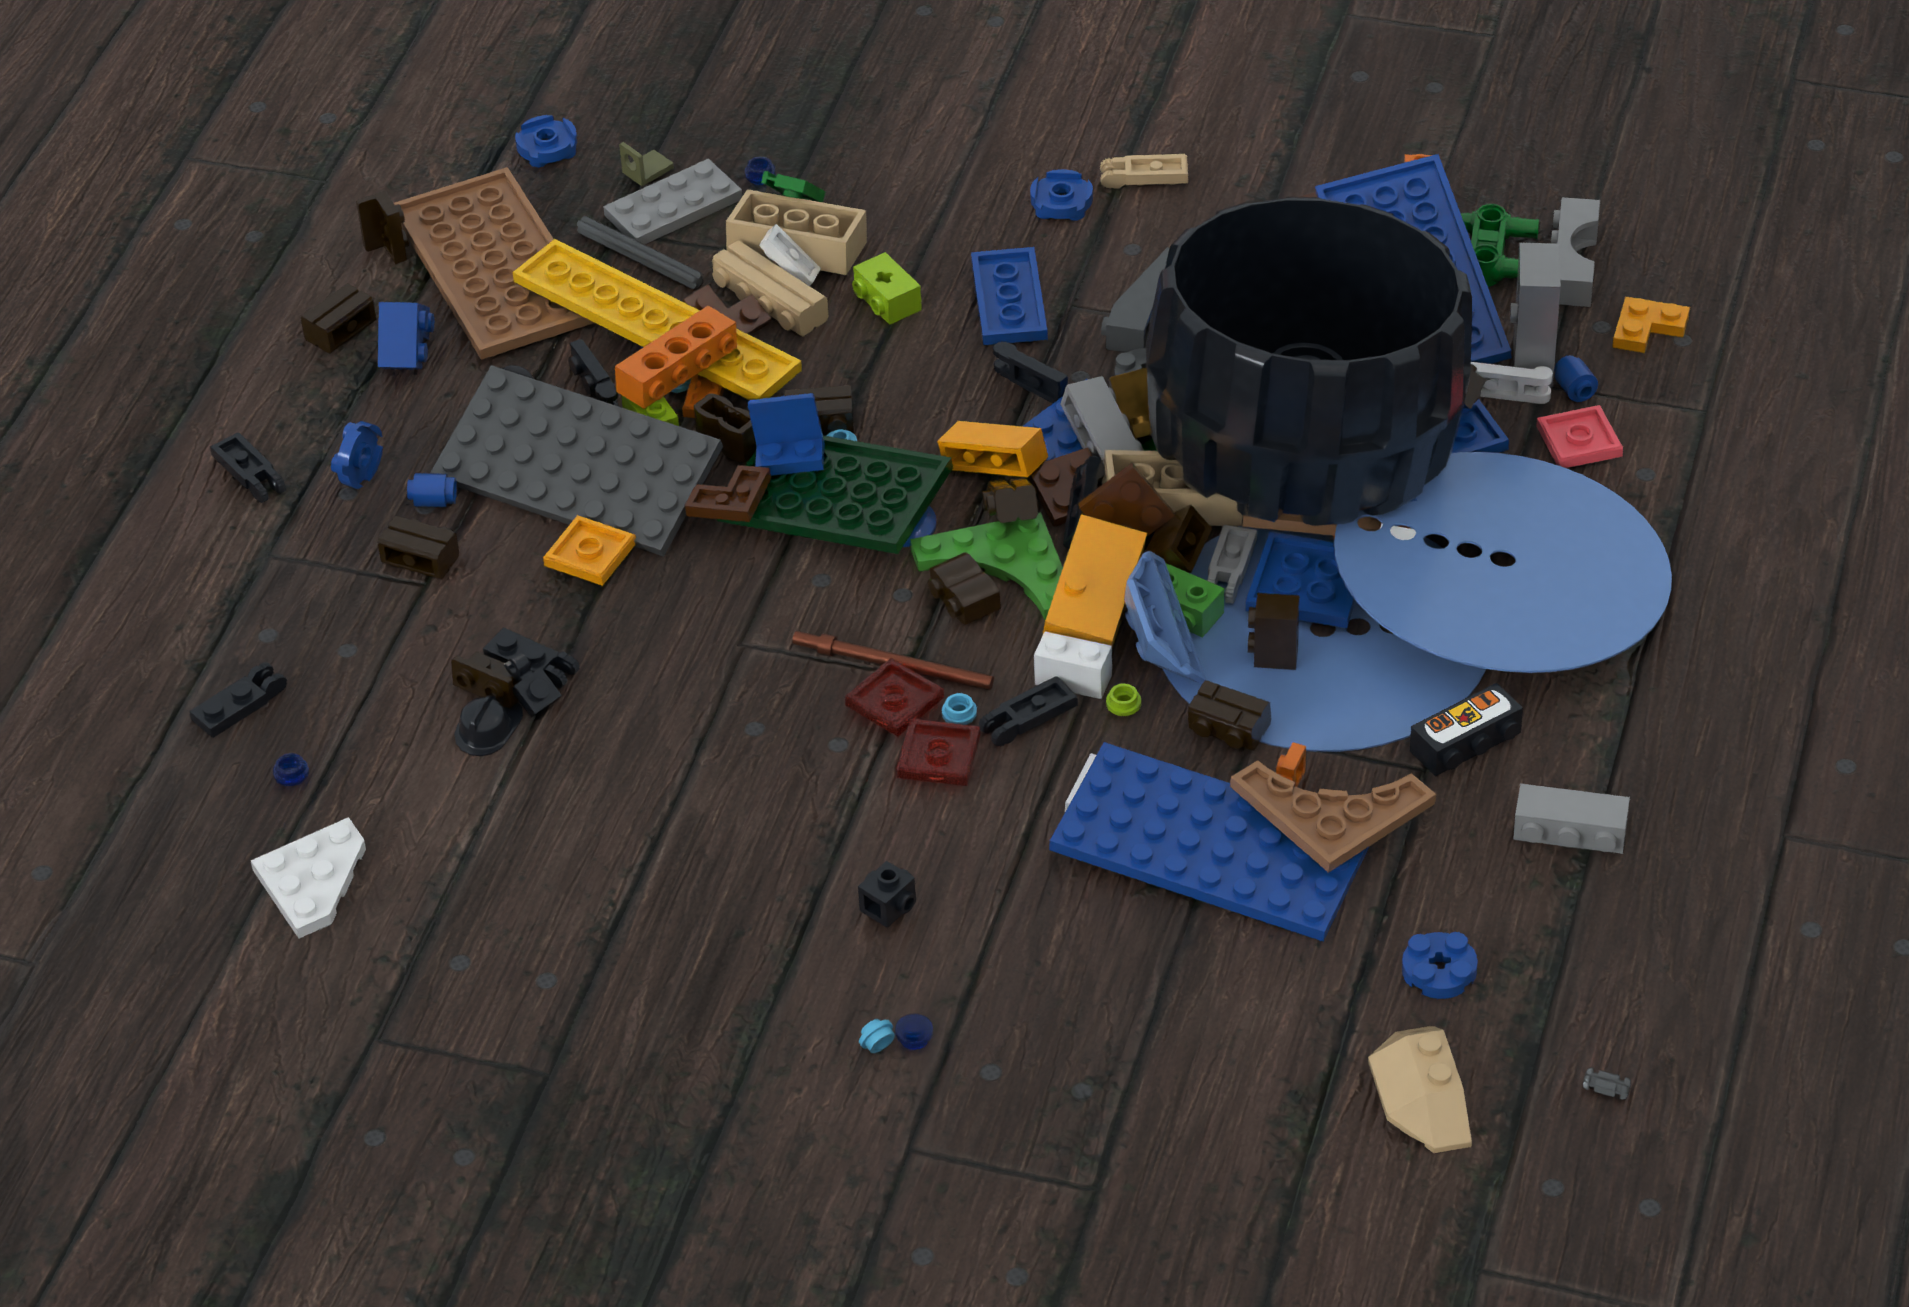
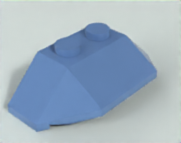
(1159, 619)

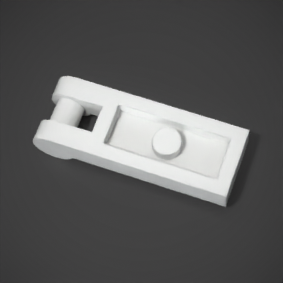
(1510, 383)

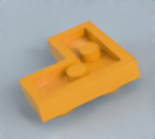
(1642, 317)

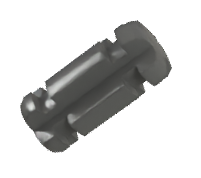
(1607, 1083)

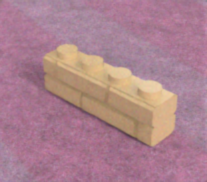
(776, 290)

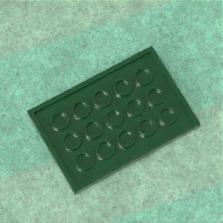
(861, 498)

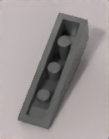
(1131, 314)

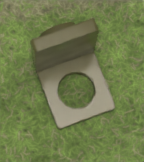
(645, 167)

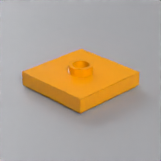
(589, 550)

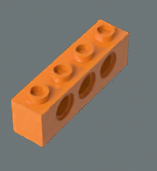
(675, 357)

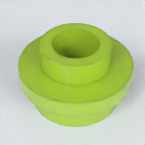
(1123, 700)

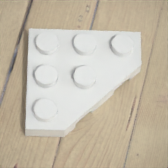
(311, 875)

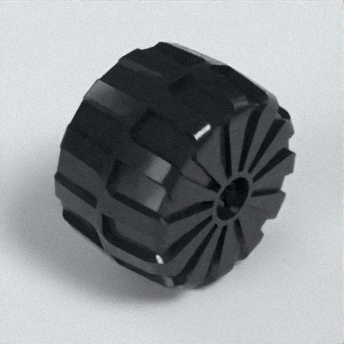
(1308, 358)

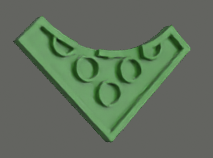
(1005, 550)

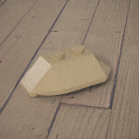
(1422, 1088)

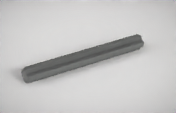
(640, 253)

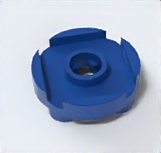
(539, 152)
(1072, 205)
(358, 454)
(1439, 947)

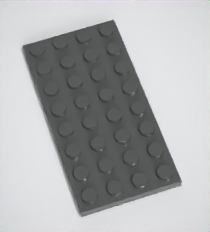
(576, 458)

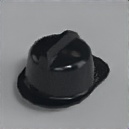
(486, 726)

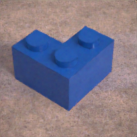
(402, 333)

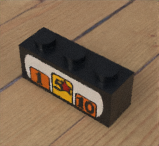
(1466, 729)

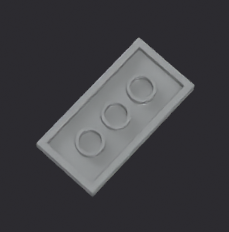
(673, 202)

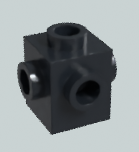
(887, 894)

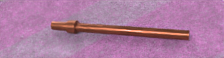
(829, 646)

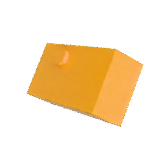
(1094, 580)

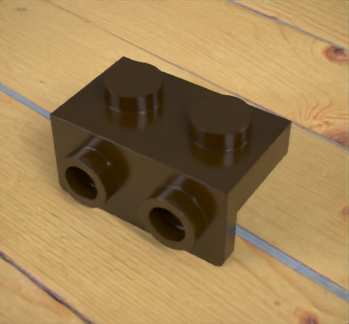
(381, 225)

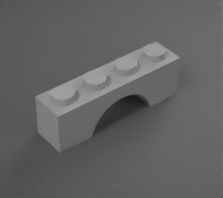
(1577, 230)

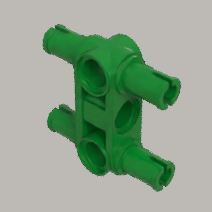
(1489, 230)

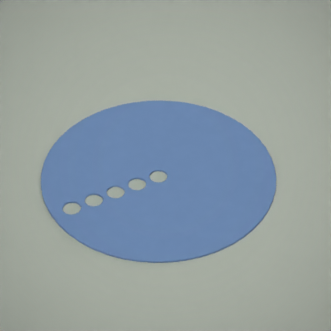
(1581, 583)
(1345, 686)

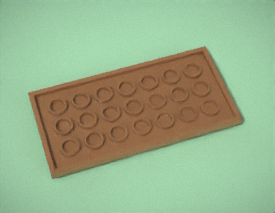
(471, 245)

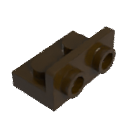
(484, 677)

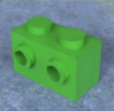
(1199, 600)

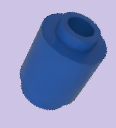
(1575, 378)
(432, 490)

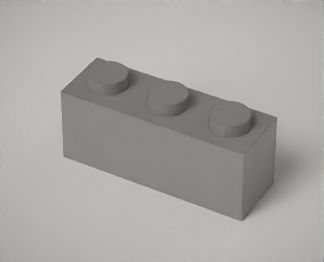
(1097, 418)
(1571, 818)

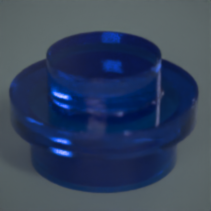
(756, 168)
(290, 769)
(914, 1031)

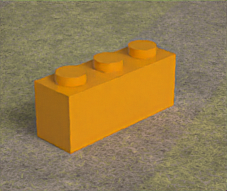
(994, 448)

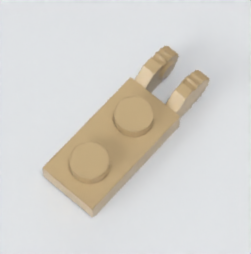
(1144, 170)

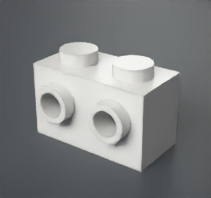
(1077, 662)

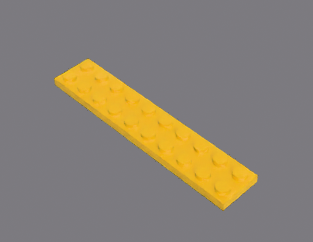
(645, 314)

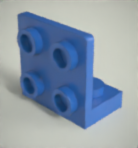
(787, 434)

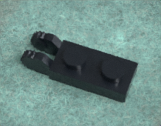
(1029, 372)
(593, 375)
(247, 466)
(1084, 483)
(508, 643)
(238, 700)
(1028, 711)

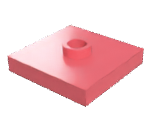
(1579, 437)

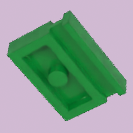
(793, 187)

